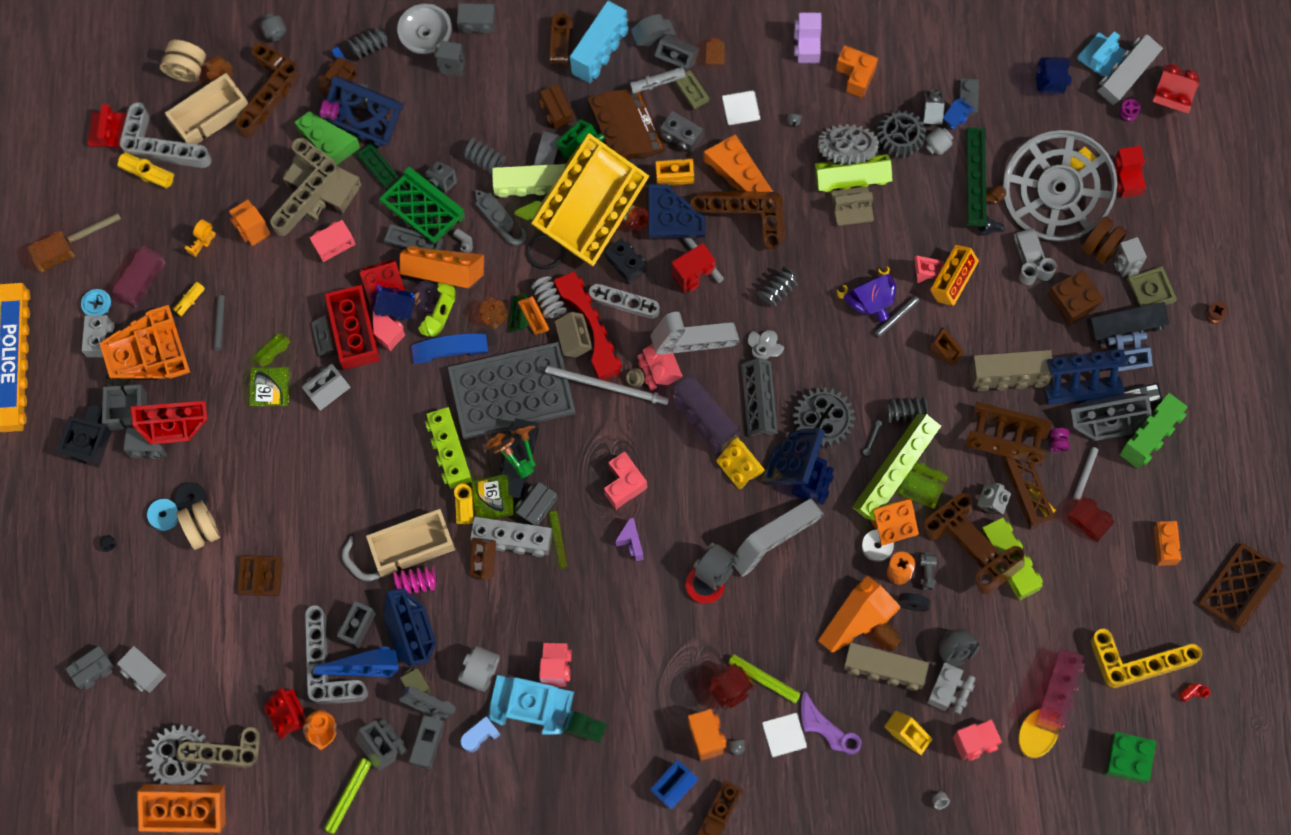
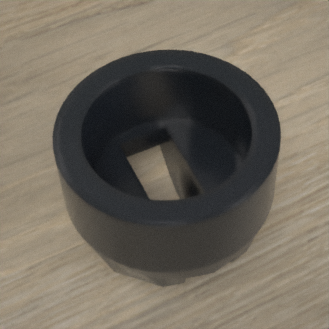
(107, 543)

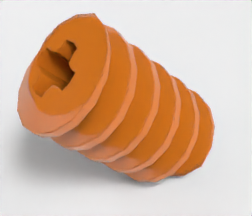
(900, 568)

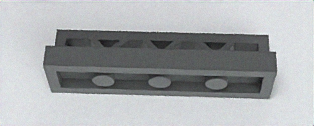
(763, 395)

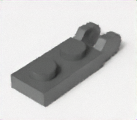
(426, 703)

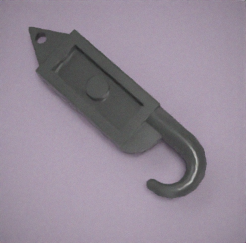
(498, 217)

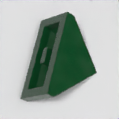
(517, 319)

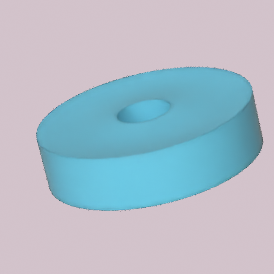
(155, 511)

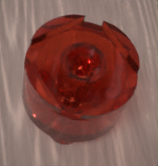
(731, 686)

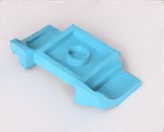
(530, 703)

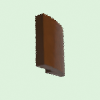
(259, 575)

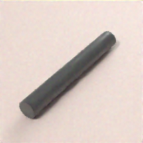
(894, 318)
(219, 322)

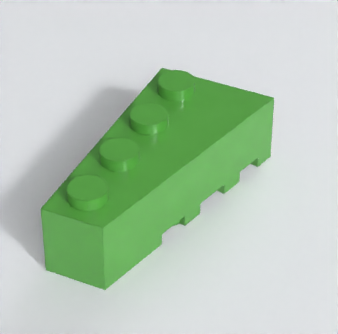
(1154, 429)

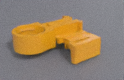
(204, 234)

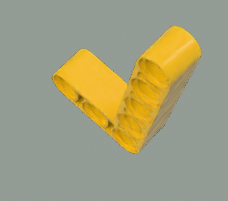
(1141, 665)

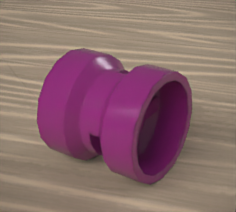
(1059, 440)

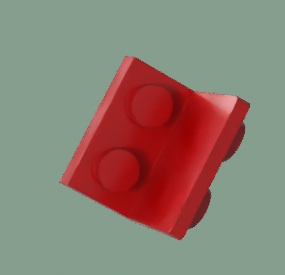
(381, 274)

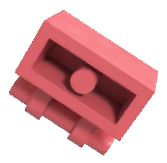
(663, 368)

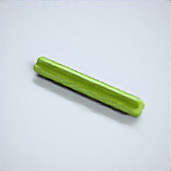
(766, 679)
(347, 796)

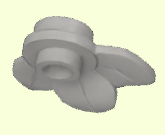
(765, 342)

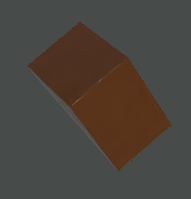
(945, 347)

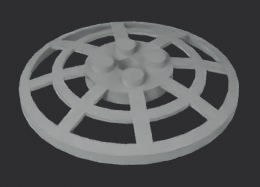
(1060, 174)

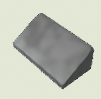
(324, 336)

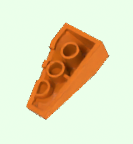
(862, 610)

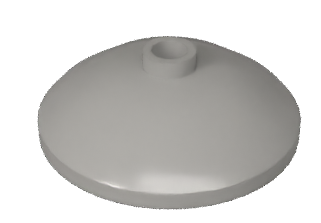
(422, 20)

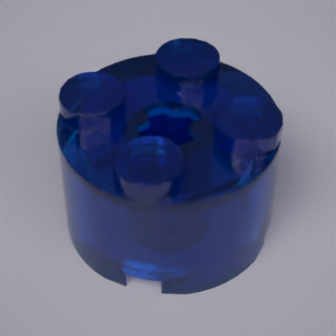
(1053, 75)

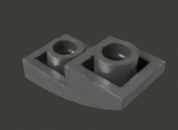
(547, 149)

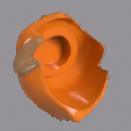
(320, 729)

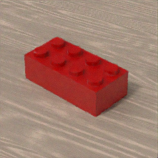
(352, 327)

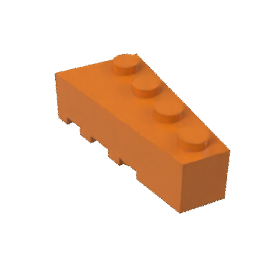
(736, 166)
(442, 266)

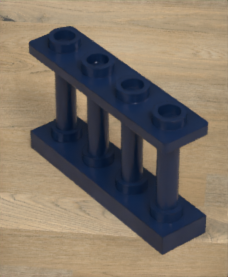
(1087, 389)

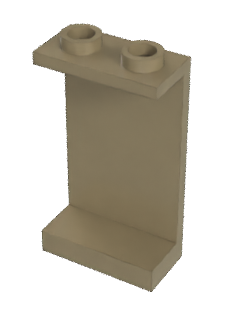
(339, 193)

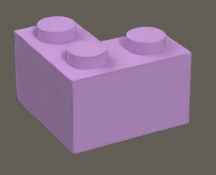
(808, 34)

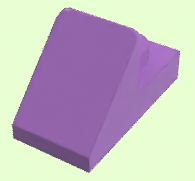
(630, 535)

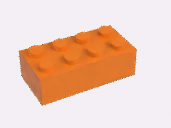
(181, 808)

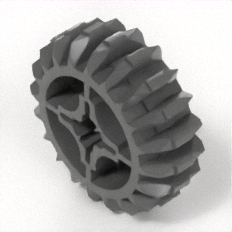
(898, 139)

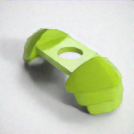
(433, 325)

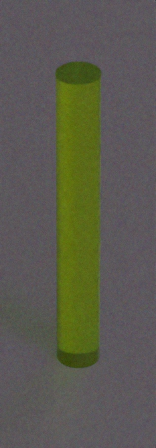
(558, 540)

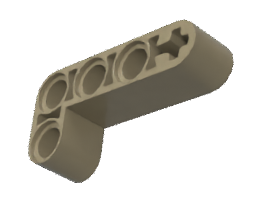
(216, 750)

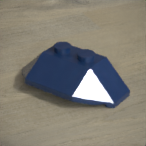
(408, 627)

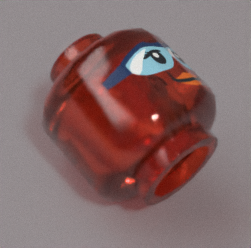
(636, 218)

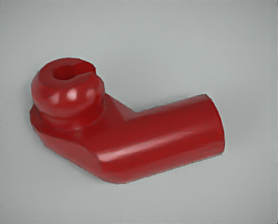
(1196, 690)

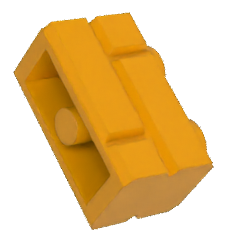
(675, 172)

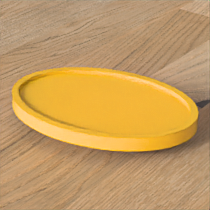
(1033, 740)

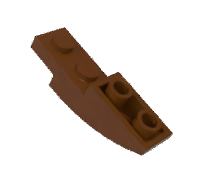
(721, 809)

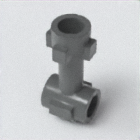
(927, 560)

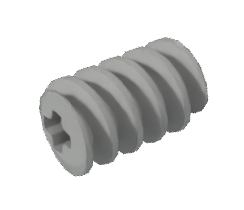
(547, 299)

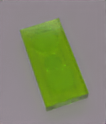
(269, 351)

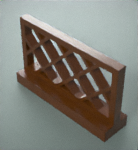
(1254, 599)

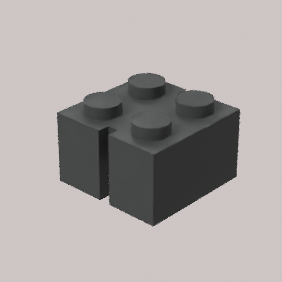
(117, 405)

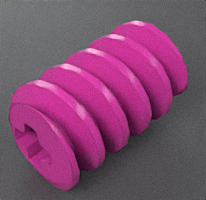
(415, 581)

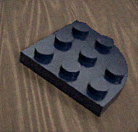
(794, 458)

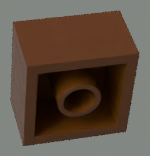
(1076, 297)

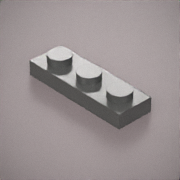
(404, 238)

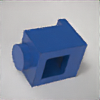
(958, 113)

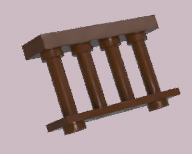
(1013, 421)

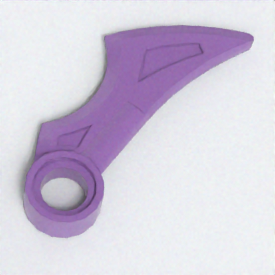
(816, 722)

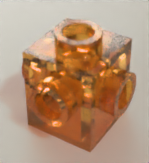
(217, 67)
(492, 317)

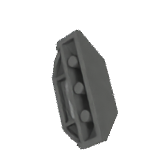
(1111, 415)

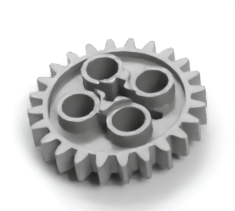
(848, 144)
(161, 762)

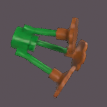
(523, 468)

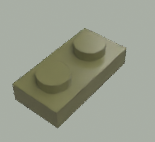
(692, 90)

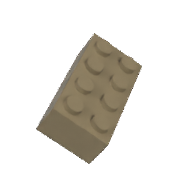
(1010, 370)

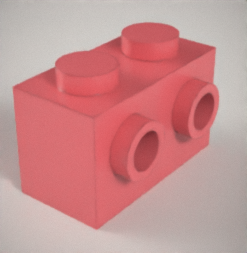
(332, 240)

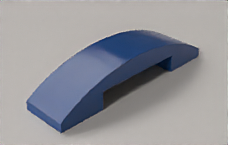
(449, 346)

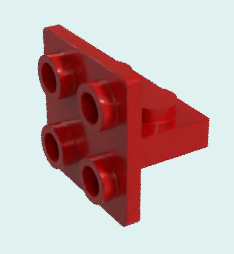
(106, 127)
(285, 712)

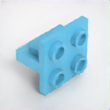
(1102, 54)

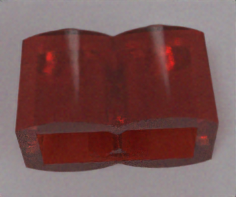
(1091, 519)

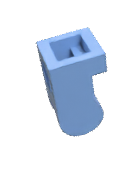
(480, 732)

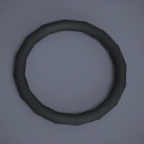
(538, 265)

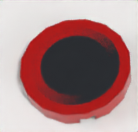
(700, 591)

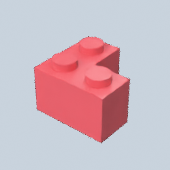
(628, 482)
(554, 665)
(976, 739)

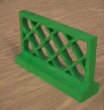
(435, 198)

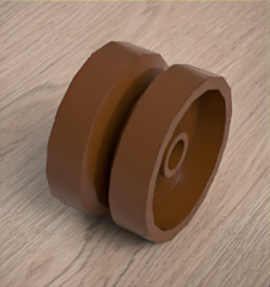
(1104, 240)

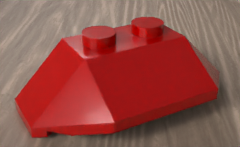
(168, 421)

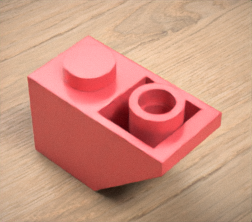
(387, 331)

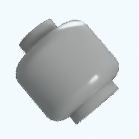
(939, 141)

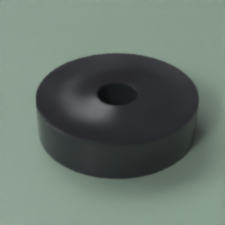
(187, 490)
(914, 602)

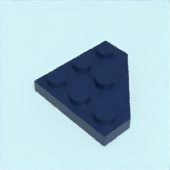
(672, 215)

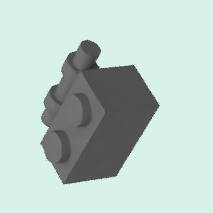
(377, 746)

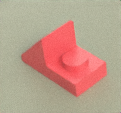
(927, 268)

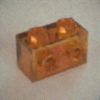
(51, 251)

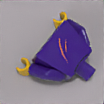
(872, 295)

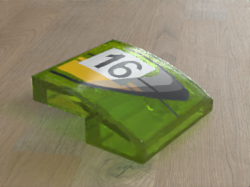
(269, 386)
(492, 497)

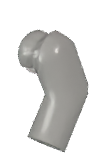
(466, 241)

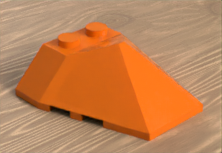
(146, 348)

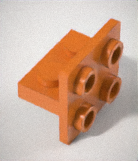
(895, 521)

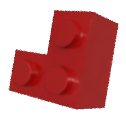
(1129, 173)
(691, 266)

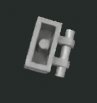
(325, 386)
(945, 688)

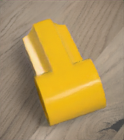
(464, 506)

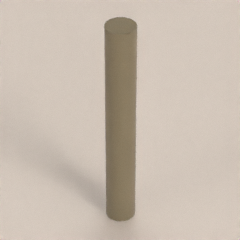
(95, 227)

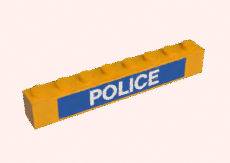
(13, 351)

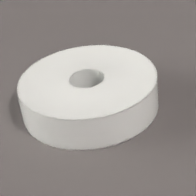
(872, 553)

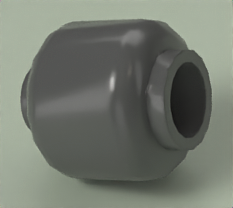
(273, 27)

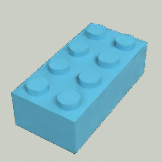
(599, 42)

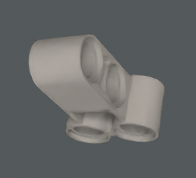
(1033, 258)

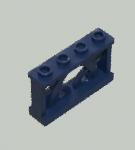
(385, 105)

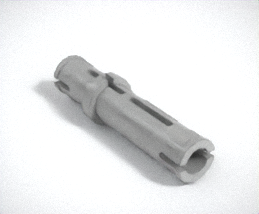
(656, 80)

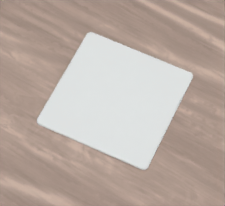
(741, 107)
(784, 734)

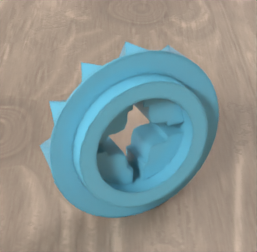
(92, 297)

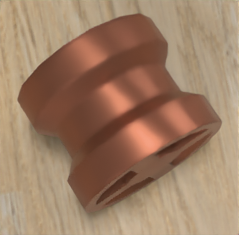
(1216, 317)

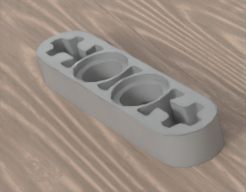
(623, 303)

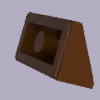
(482, 558)

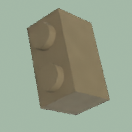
(573, 334)

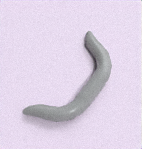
(352, 567)

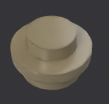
(635, 377)

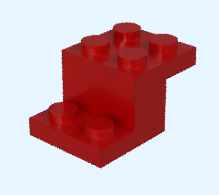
(1176, 88)

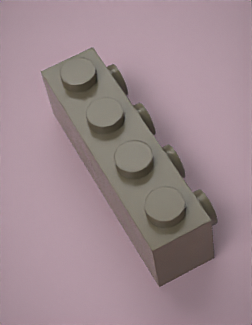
(886, 666)

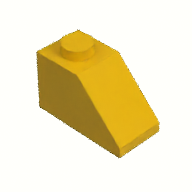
(908, 732)

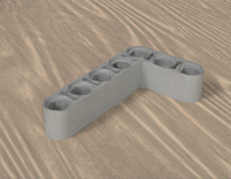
(141, 143)
(672, 336)
(774, 534)
(322, 683)

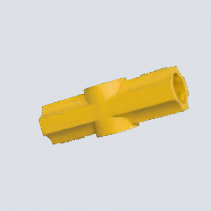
(137, 166)

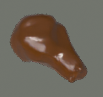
(996, 194)

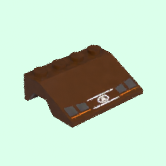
(626, 123)

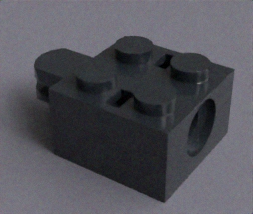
(85, 438)

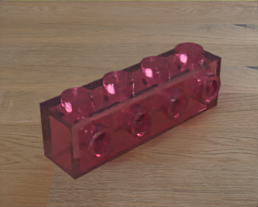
(1059, 691)

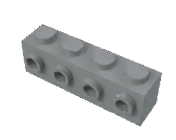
(1130, 69)
(514, 536)

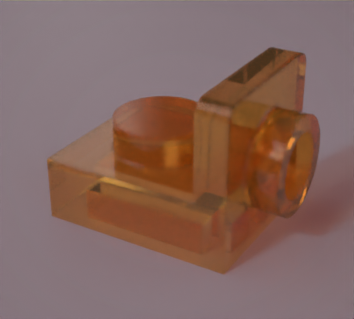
(715, 51)

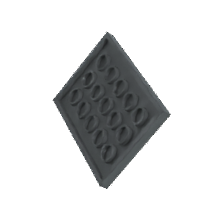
(509, 387)

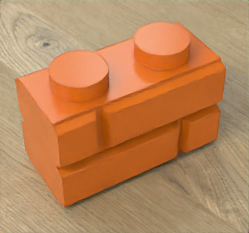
(1167, 543)

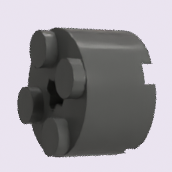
(715, 566)

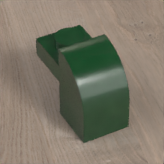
(582, 727)

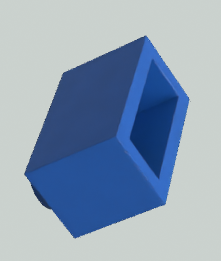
(674, 784)

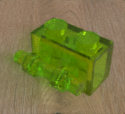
(922, 488)

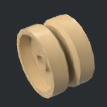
(182, 61)
(195, 526)

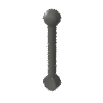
(866, 452)

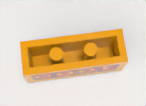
(954, 275)

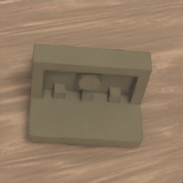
(852, 206)

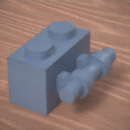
(1137, 355)

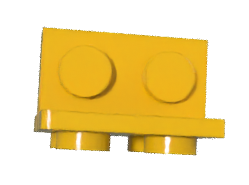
(739, 463)

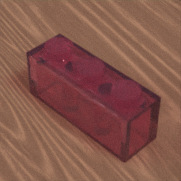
(138, 276)

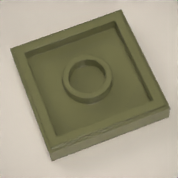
(1151, 288)

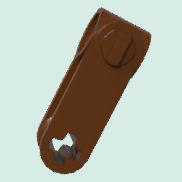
(560, 38)

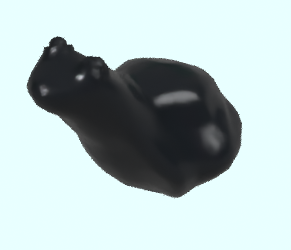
(991, 227)

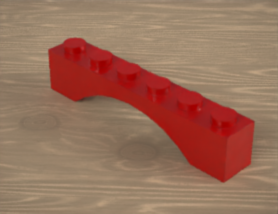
(573, 295)

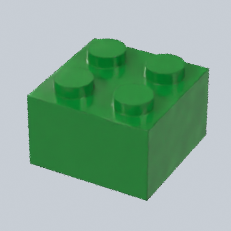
(1130, 758)

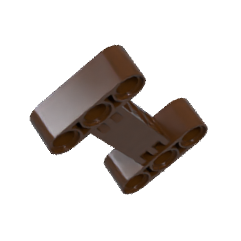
(974, 543)

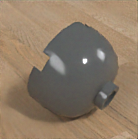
(957, 646)

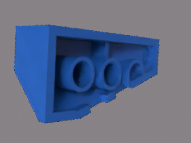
(374, 663)

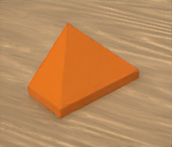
(533, 315)

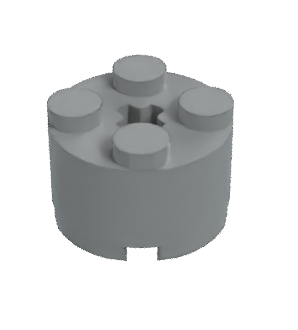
(479, 668)

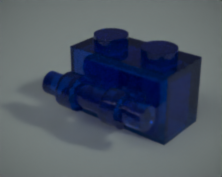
(392, 302)
(814, 487)

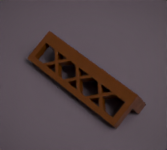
(1019, 486)

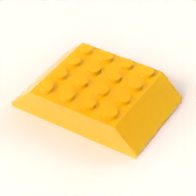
(589, 199)

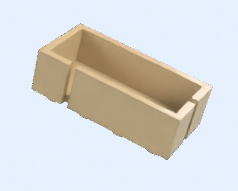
(207, 110)
(410, 542)

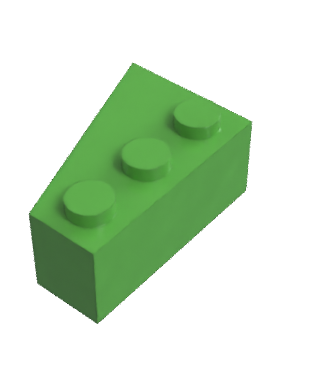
(327, 137)

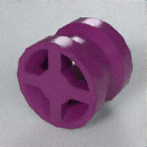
(1133, 108)
(329, 110)

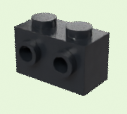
(625, 260)

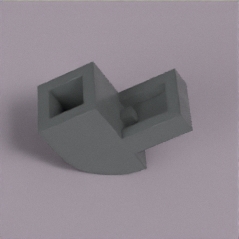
(651, 29)

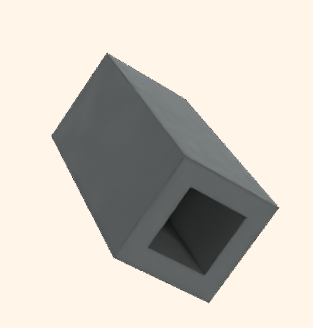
(427, 741)

